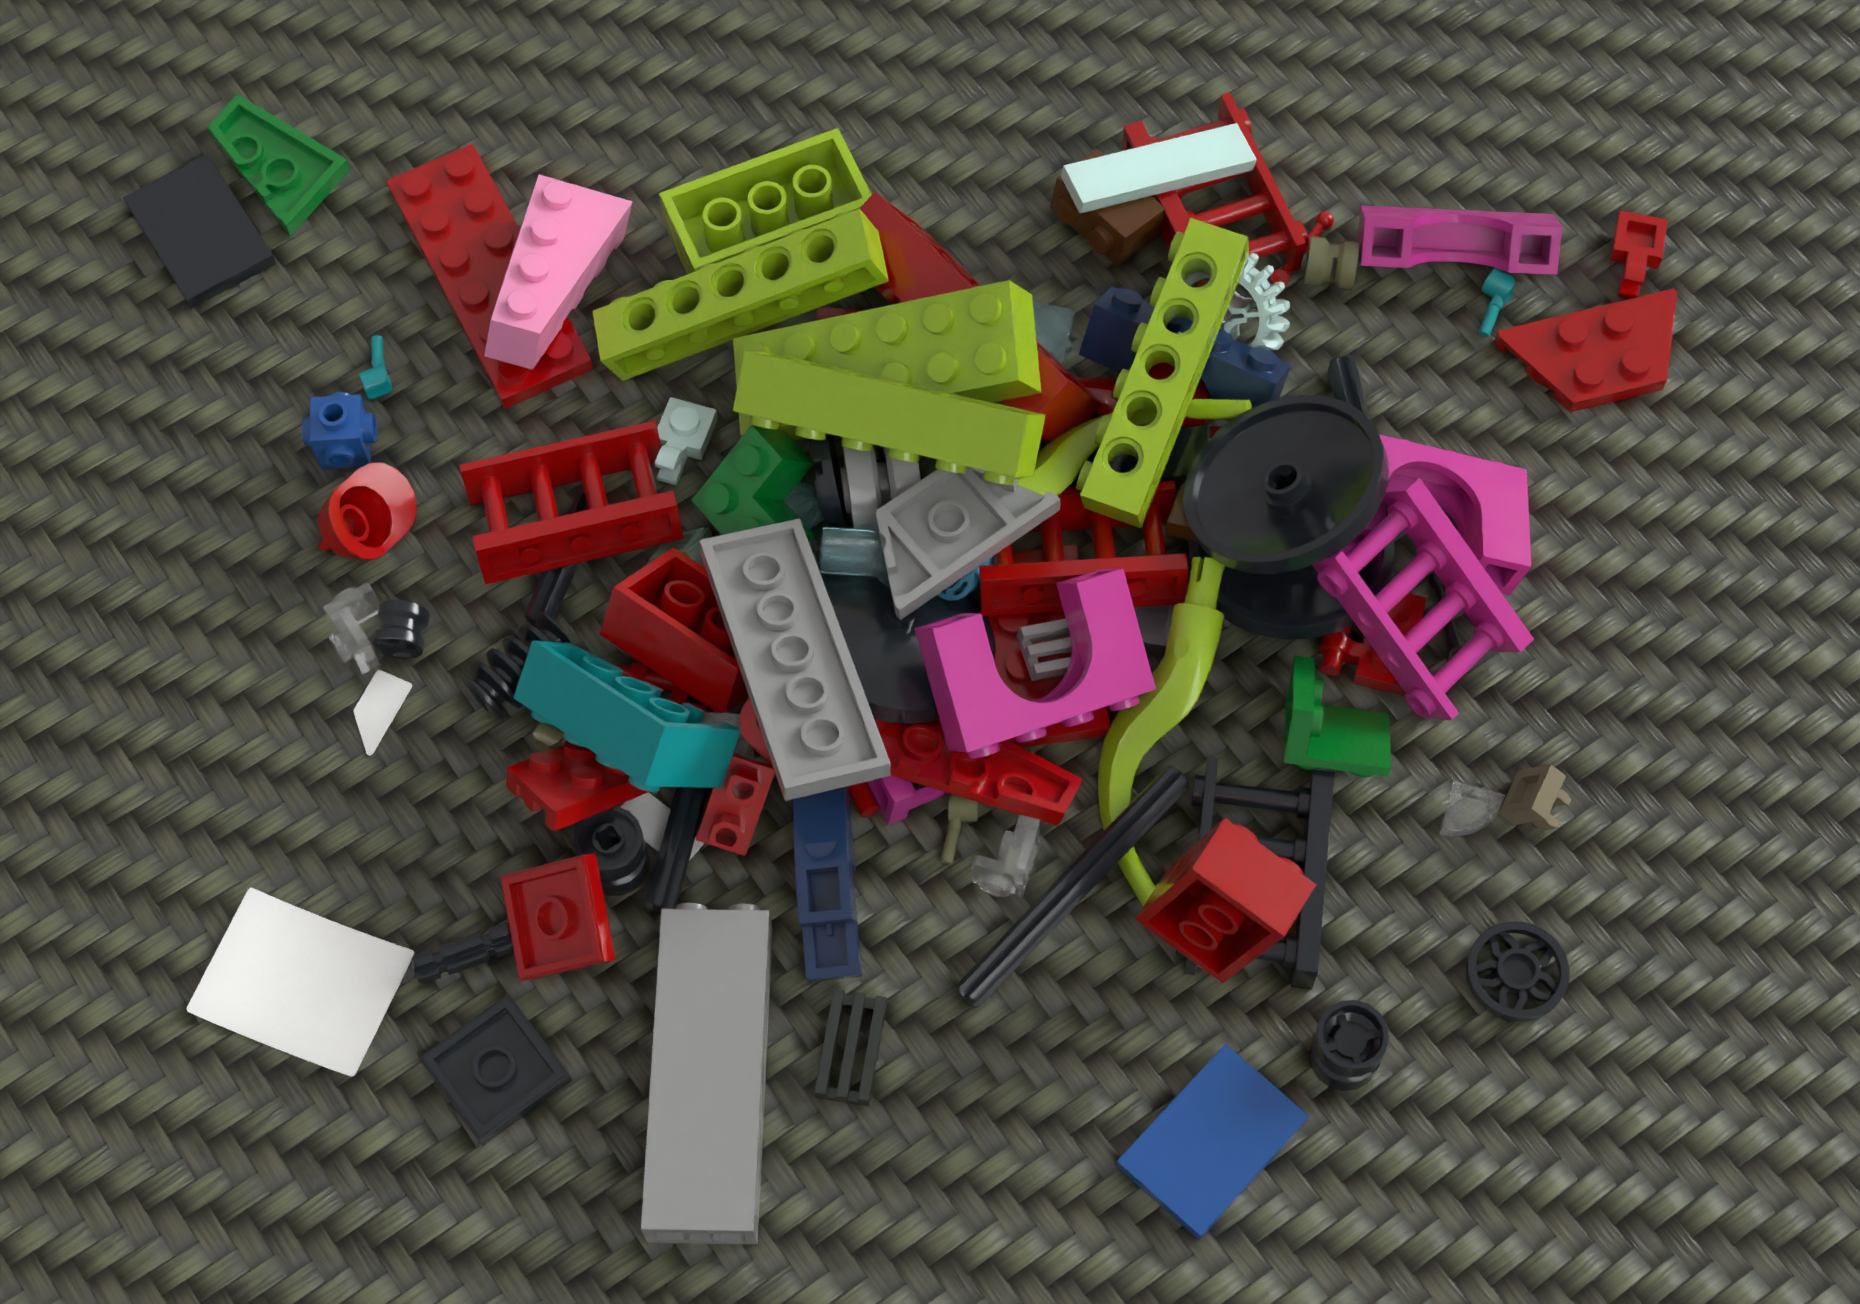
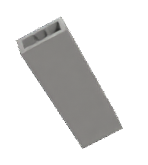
(708, 1076)

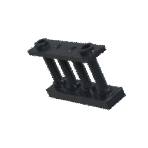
(1308, 852)

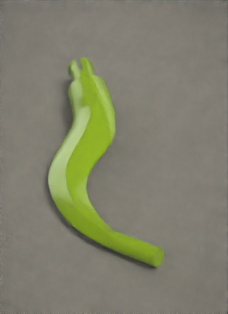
(1065, 455)
(1178, 684)

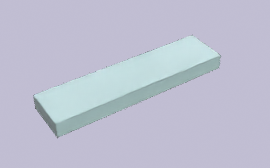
(1158, 168)

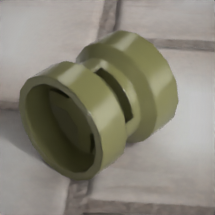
(1320, 261)

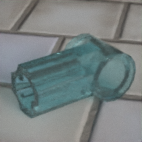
(852, 553)

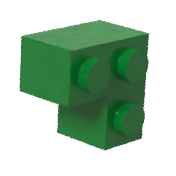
(754, 482)

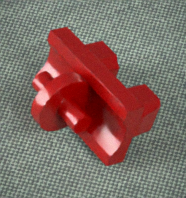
(736, 806)

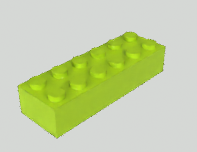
(954, 342)

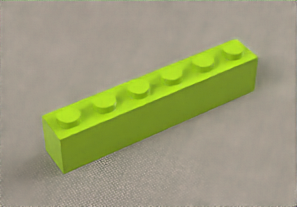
(889, 414)

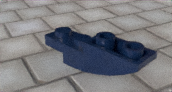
(826, 885)

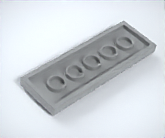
(794, 660)

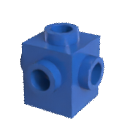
(340, 431)

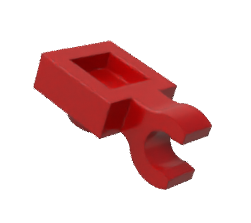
(1638, 245)

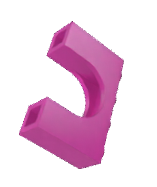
(1481, 498)
(1104, 669)

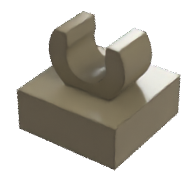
(1533, 796)

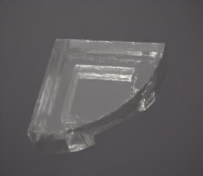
(1469, 809)

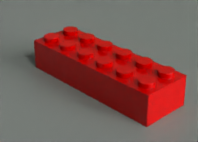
(923, 269)

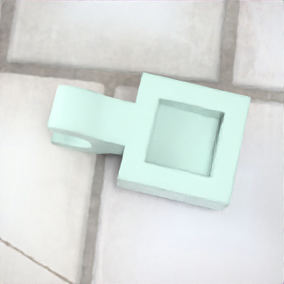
(683, 434)

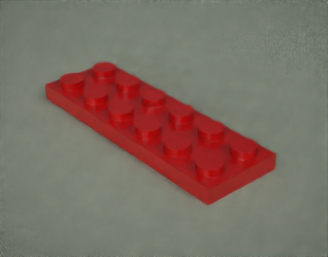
(468, 246)

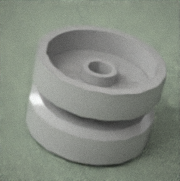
(872, 484)

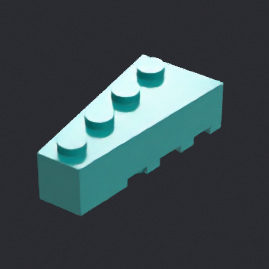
(624, 719)

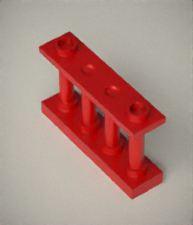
(1286, 234)
(578, 536)
(1032, 587)

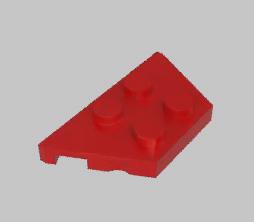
(1598, 351)
(568, 785)

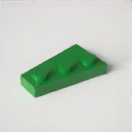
(277, 161)

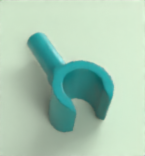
(1500, 288)
(376, 380)

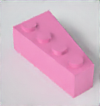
(555, 258)

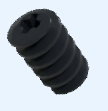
(499, 681)

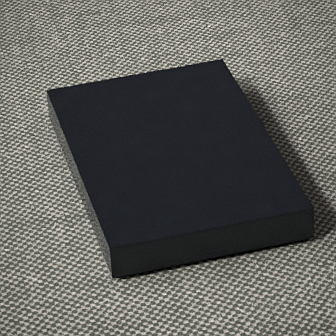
(199, 231)

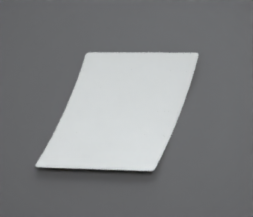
(300, 982)

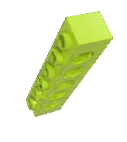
(740, 295)
(1130, 494)

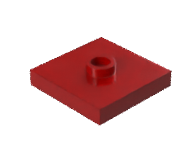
(557, 917)

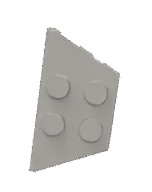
(950, 528)

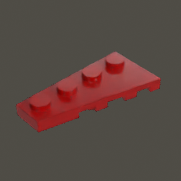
(1006, 779)

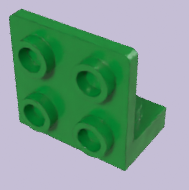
(1332, 735)

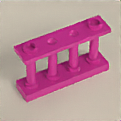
(1466, 585)

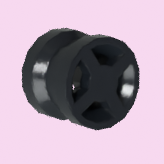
(400, 629)

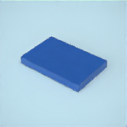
(1212, 1141)

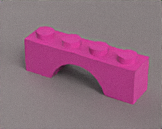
(1489, 238)

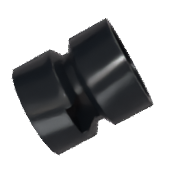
(619, 849)
(1348, 1045)

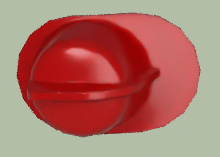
(367, 513)

